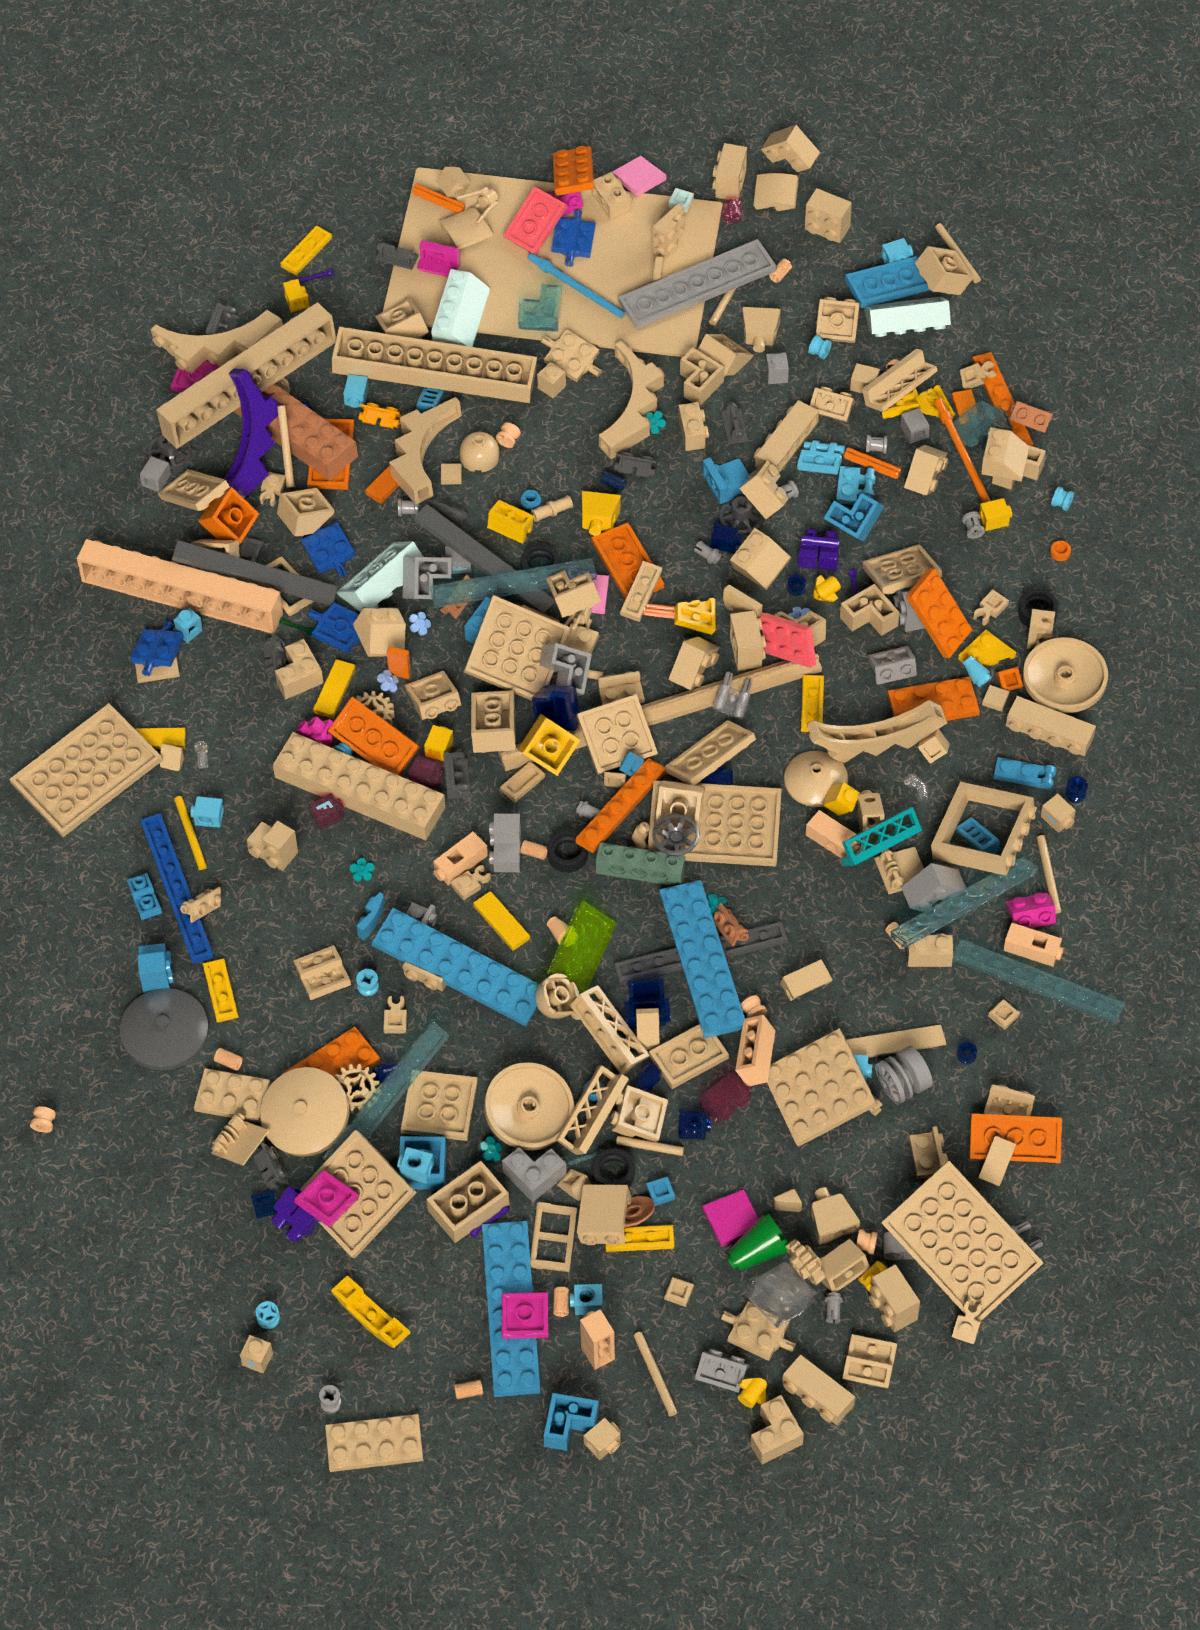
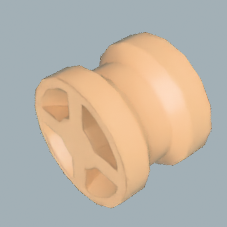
(507, 435)
(752, 1007)
(43, 1119)
(867, 1241)

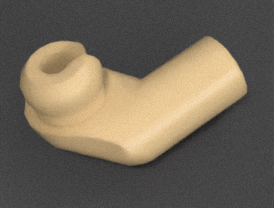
(640, 834)

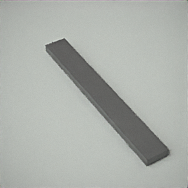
(477, 554)
(254, 573)
(668, 960)

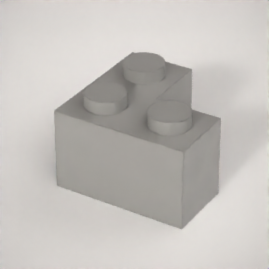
(419, 575)
(907, 615)
(570, 663)
(506, 839)
(931, 885)
(536, 1176)

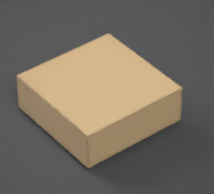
(658, 268)
(451, 474)
(995, 698)
(1003, 1014)
(679, 1291)

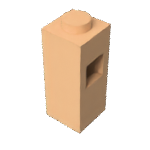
(830, 834)
(460, 858)
(1033, 944)

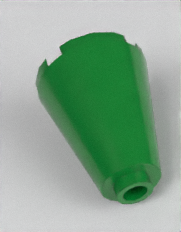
(758, 1244)

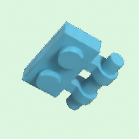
(822, 462)
(849, 482)

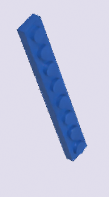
(175, 887)

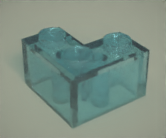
(542, 313)
(977, 421)

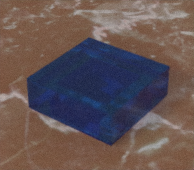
(264, 1204)

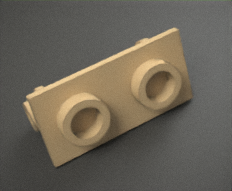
(203, 904)

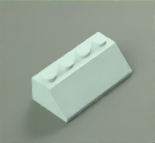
(460, 309)
(908, 315)
(379, 577)

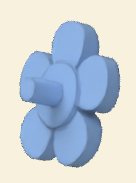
(798, 612)
(419, 623)
(388, 681)

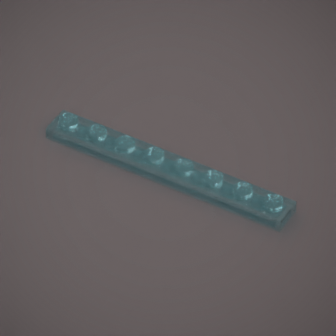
(506, 583)
(962, 903)
(1038, 981)
(394, 1085)

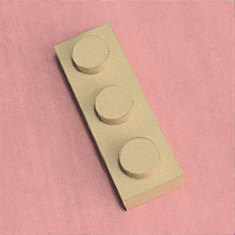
(641, 591)

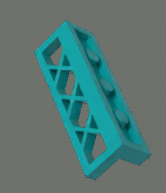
(883, 841)

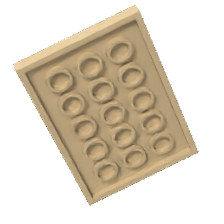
(85, 770)
(734, 825)
(962, 1241)

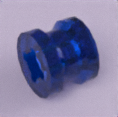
(1074, 794)

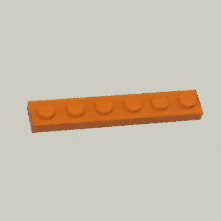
(1000, 396)
(620, 805)

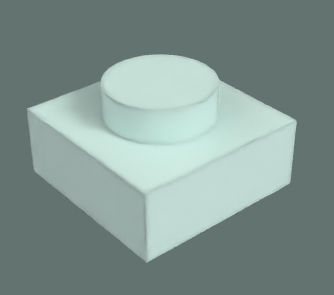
(681, 197)

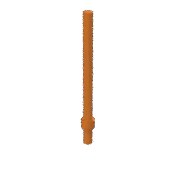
(946, 418)

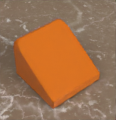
(1009, 679)

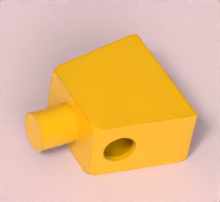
(599, 511)

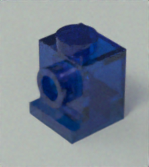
(725, 538)
(688, 1129)

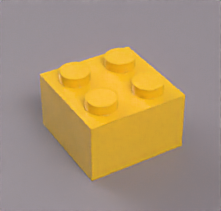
(549, 744)

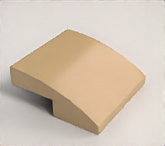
(776, 191)
(464, 229)
(739, 602)
(322, 972)
(869, 1361)

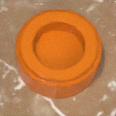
(1060, 550)

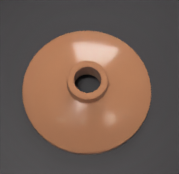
(639, 1210)

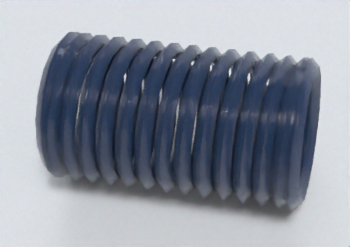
(618, 483)

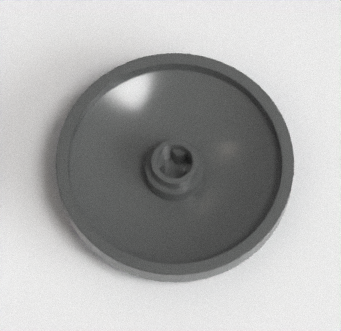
(164, 1029)

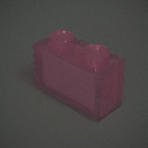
(725, 1097)

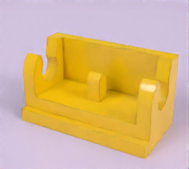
(510, 521)

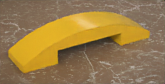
(368, 1313)

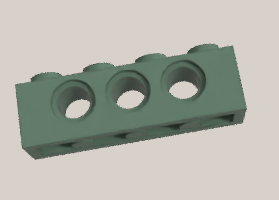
(640, 864)

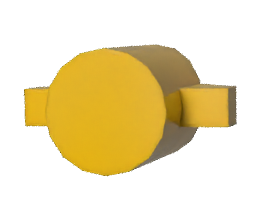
(826, 589)
(875, 1269)
(753, 1391)

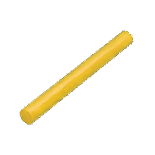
(190, 833)

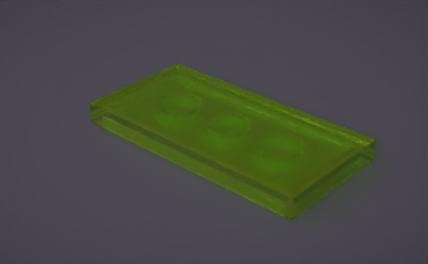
(583, 946)

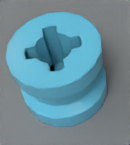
(820, 347)
(1062, 498)
(364, 987)
(266, 1310)

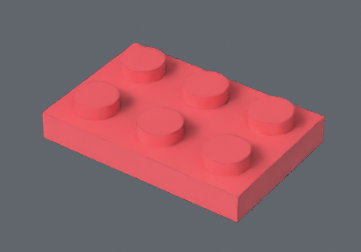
(535, 221)
(788, 640)

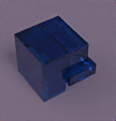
(558, 705)
(646, 995)

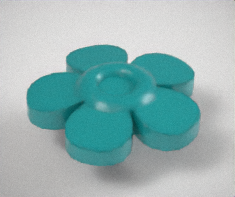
(656, 421)
(362, 870)
(714, 902)
(490, 1149)

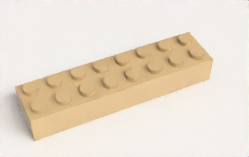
(359, 785)

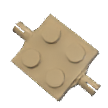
(572, 355)
(756, 1332)

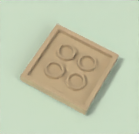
(899, 568)
(615, 731)
(440, 1106)

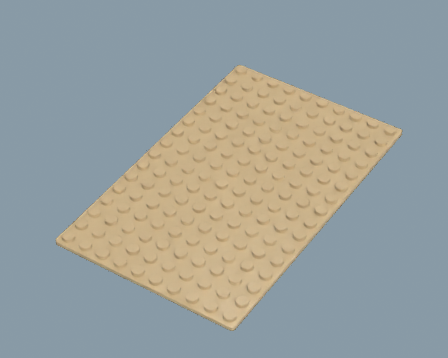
(617, 265)

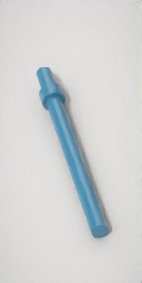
(546, 266)

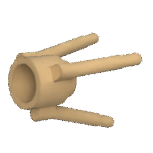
(487, 198)
(580, 619)

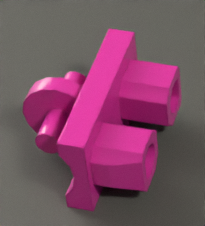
(316, 730)

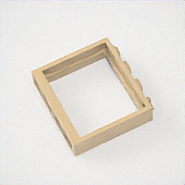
(977, 859)

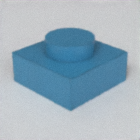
(631, 764)
(660, 1191)

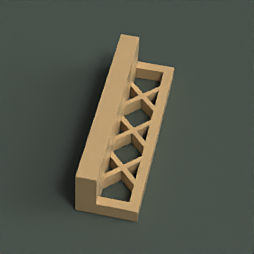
(895, 379)
(605, 1031)
(599, 1113)

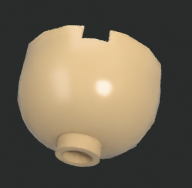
(479, 452)
(555, 996)

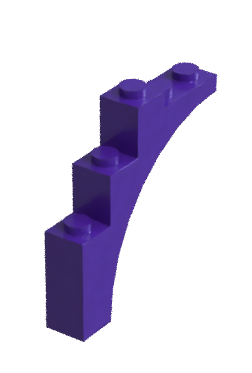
(255, 440)

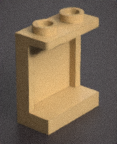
(603, 1214)

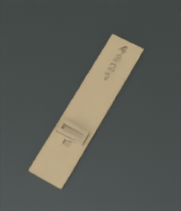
(896, 1041)

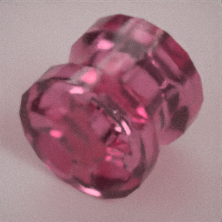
(732, 211)

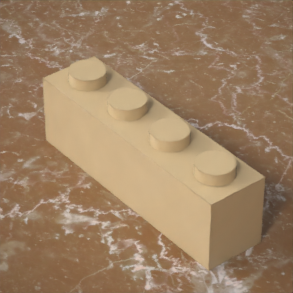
(787, 436)
(1050, 726)

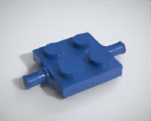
(573, 237)
(328, 549)
(336, 627)
(157, 648)

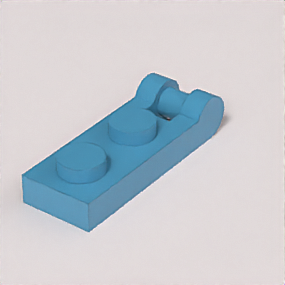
(1024, 773)

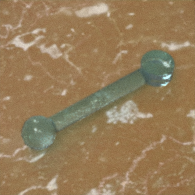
(590, 1156)

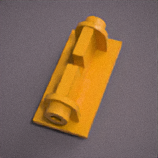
(372, 413)

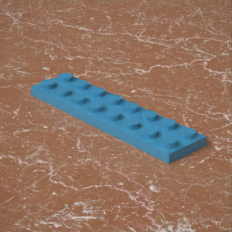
(702, 959)
(458, 966)
(509, 1271)

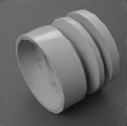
(904, 1075)

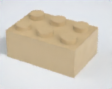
(493, 721)
(467, 1201)

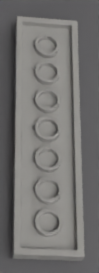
(697, 284)

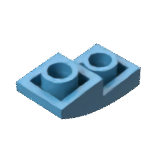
(144, 896)
(374, 911)

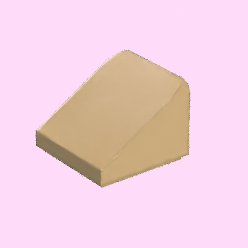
(172, 757)
(614, 779)
(573, 1183)
(788, 1201)

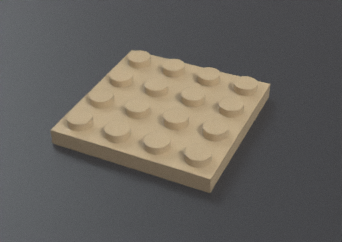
(511, 648)
(819, 1087)
(379, 1188)

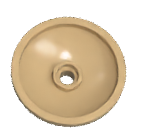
(812, 787)

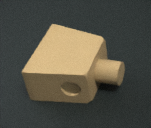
(760, 326)
(869, 806)
(832, 1217)

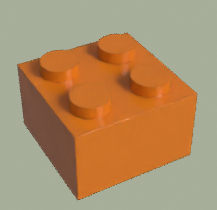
(229, 516)

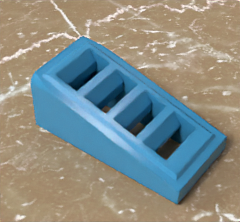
(422, 407)
(989, 845)

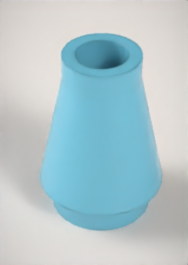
(976, 671)

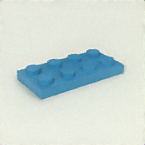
(886, 282)

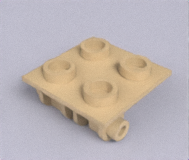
(898, 867)
(238, 1140)

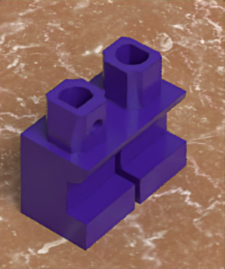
(813, 545)
(291, 1213)

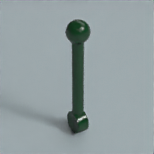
(309, 630)

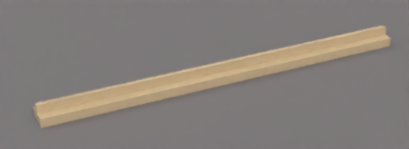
(692, 701)

